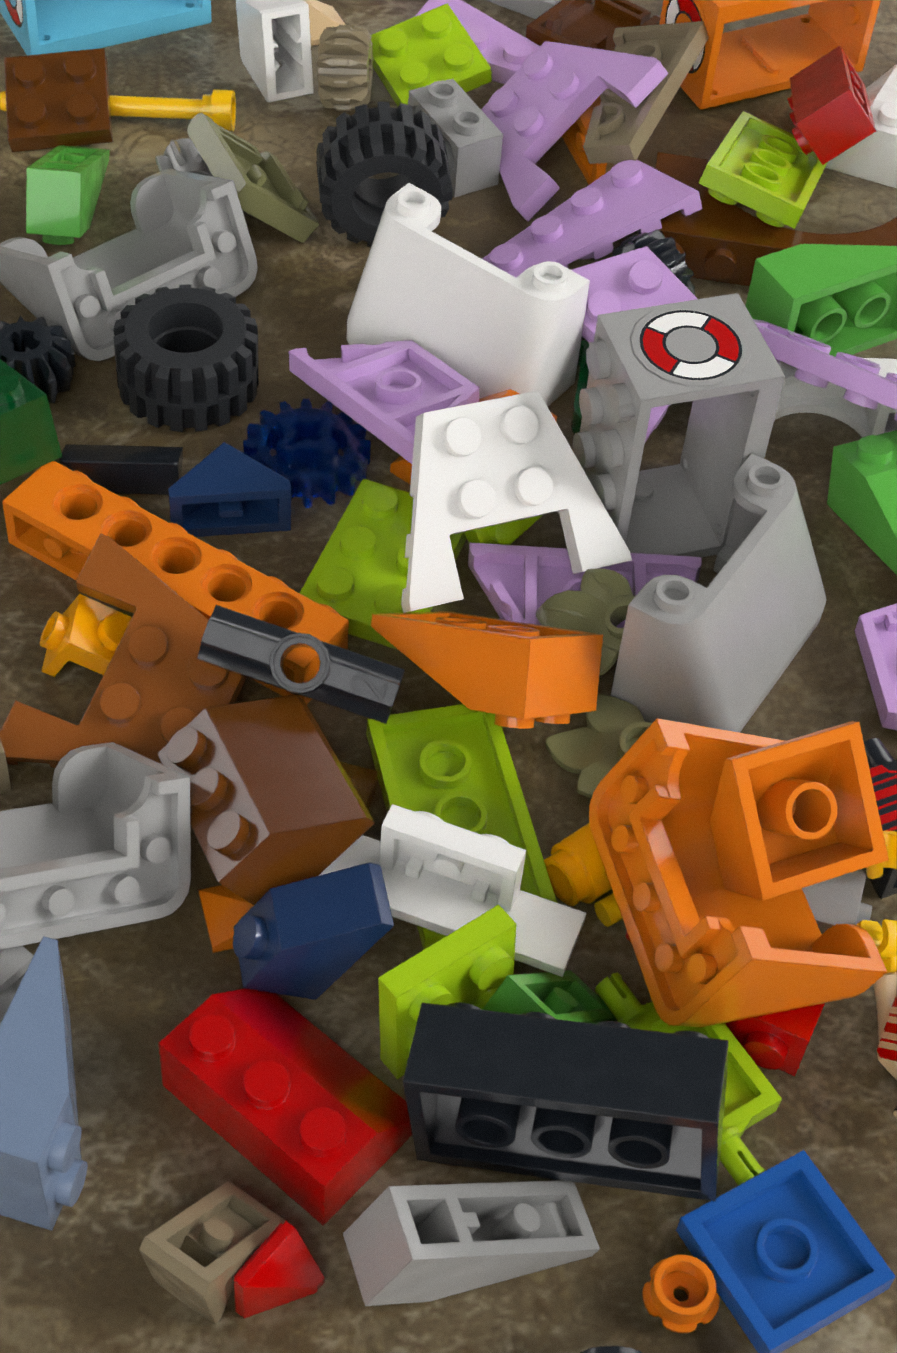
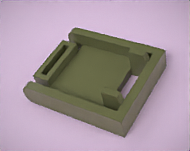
(258, 178)

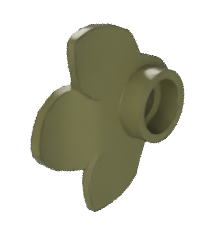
(594, 609)
(600, 745)

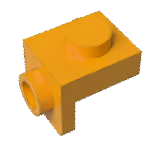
(82, 634)

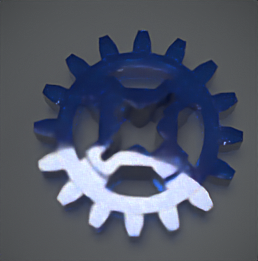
(308, 450)

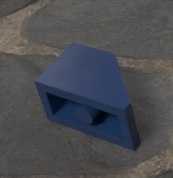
(312, 931)

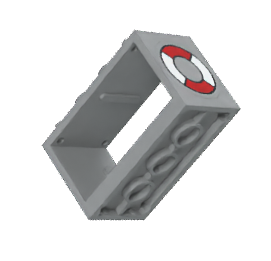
(666, 357)

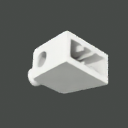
(274, 33)

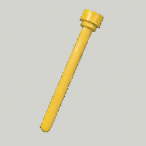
(218, 106)

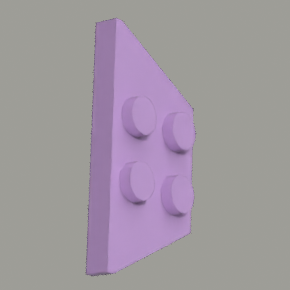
(385, 387)
(526, 576)

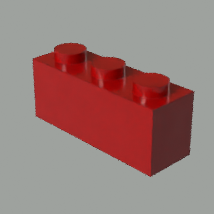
(829, 107)

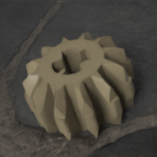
(345, 67)

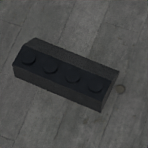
(567, 1099)

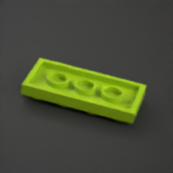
(763, 171)
(462, 772)

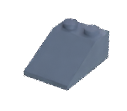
(38, 1097)

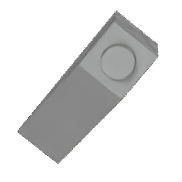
(462, 1237)

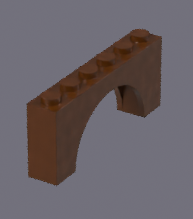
(726, 241)

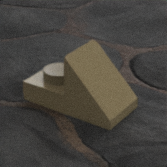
(207, 1246)

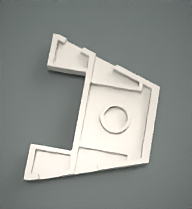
(491, 468)

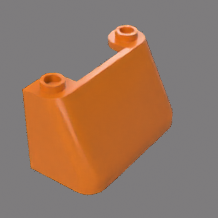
(700, 946)

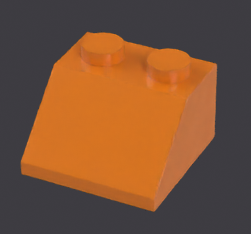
(797, 814)

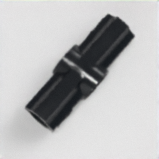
(259, 652)

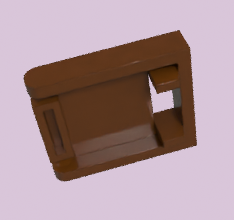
(588, 24)

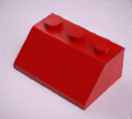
(284, 1097)

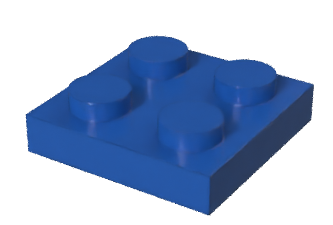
(785, 1254)

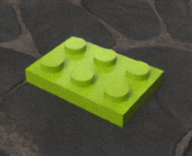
(366, 560)

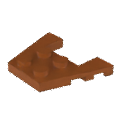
(151, 680)

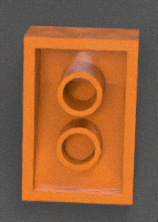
(501, 664)

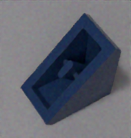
(230, 496)

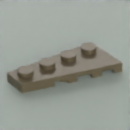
(618, 128)

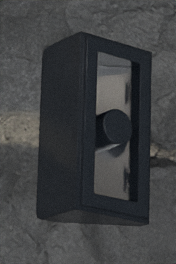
(126, 467)

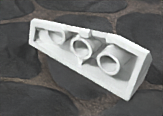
(877, 154)

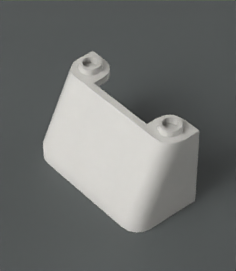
(465, 310)

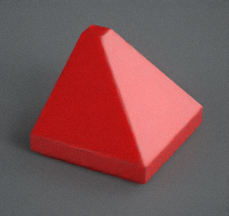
(276, 1273)

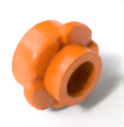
(686, 1274)

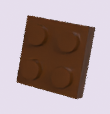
(58, 100)

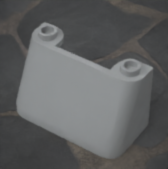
(184, 235)
(723, 647)
(100, 853)

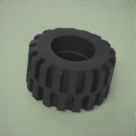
(372, 144)
(186, 357)

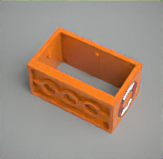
(766, 55)

